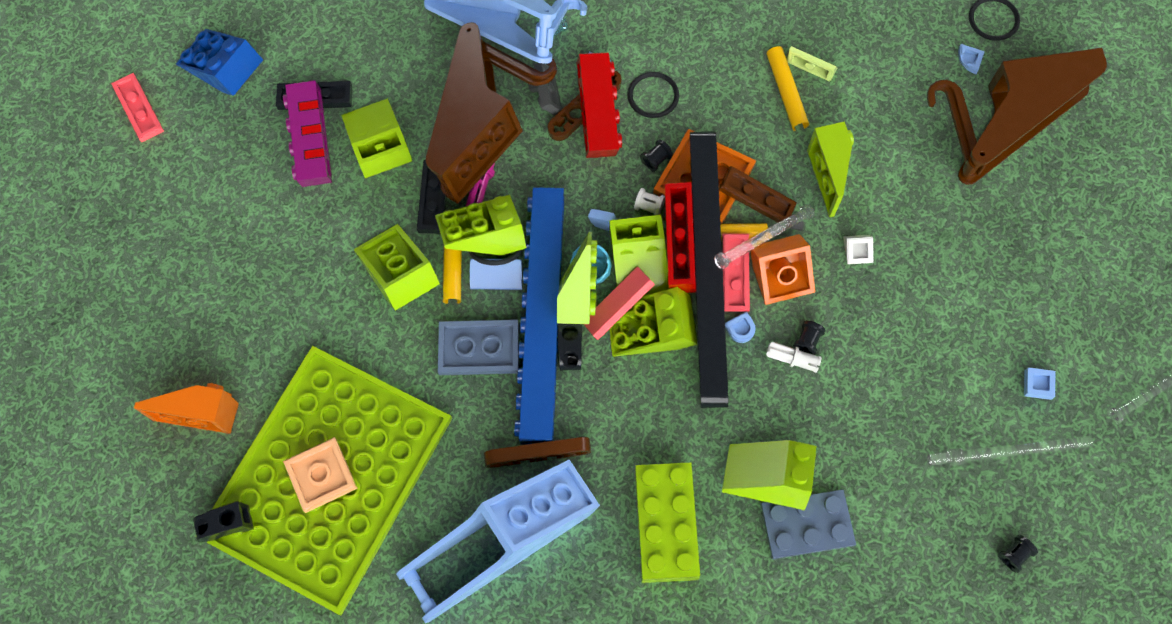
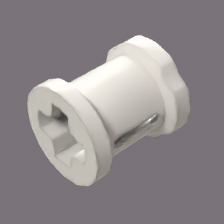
(649, 202)

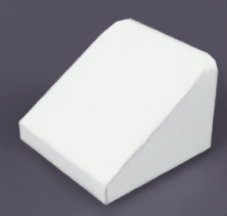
(859, 249)

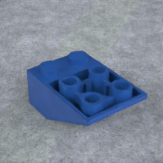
(220, 60)

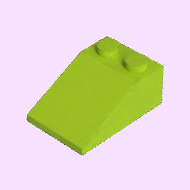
(830, 158)
(397, 266)
(771, 472)

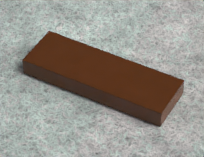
(756, 195)

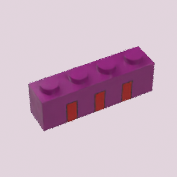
(308, 134)

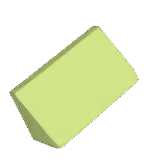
(811, 64)

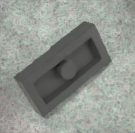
(548, 93)

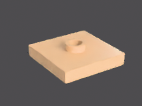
(320, 475)

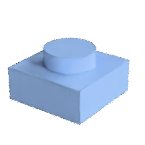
(1039, 383)

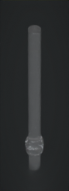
(959, 456)

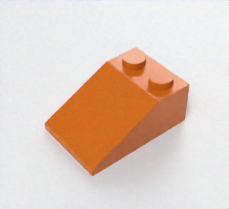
(193, 407)

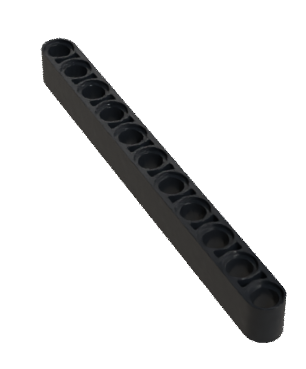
(708, 276)

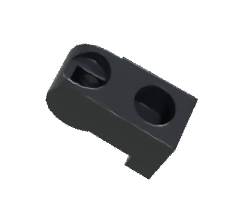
(570, 346)
(223, 522)

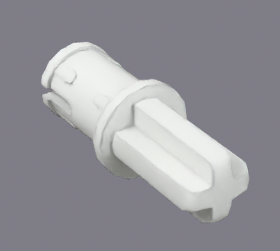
(793, 356)

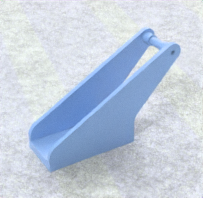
(521, 520)

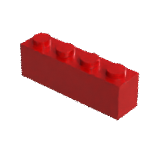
(597, 105)
(680, 236)

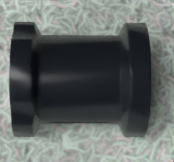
(656, 155)
(809, 337)
(1018, 553)

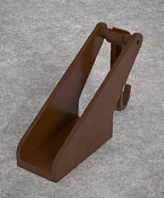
(1025, 99)
(472, 119)

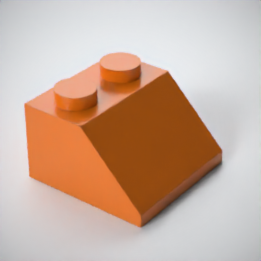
(783, 269)

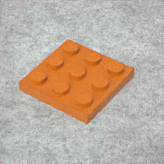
(679, 170)

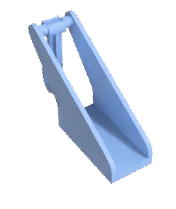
(499, 17)

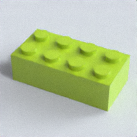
(667, 522)

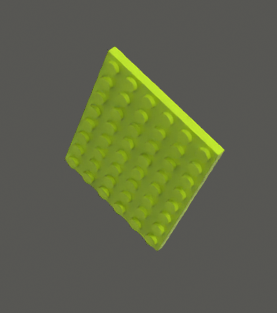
(386, 447)

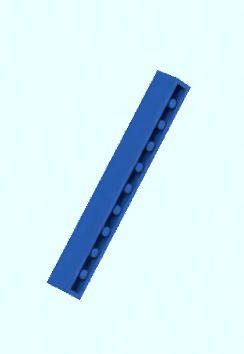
(540, 324)

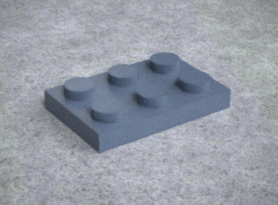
(478, 347)
(818, 528)

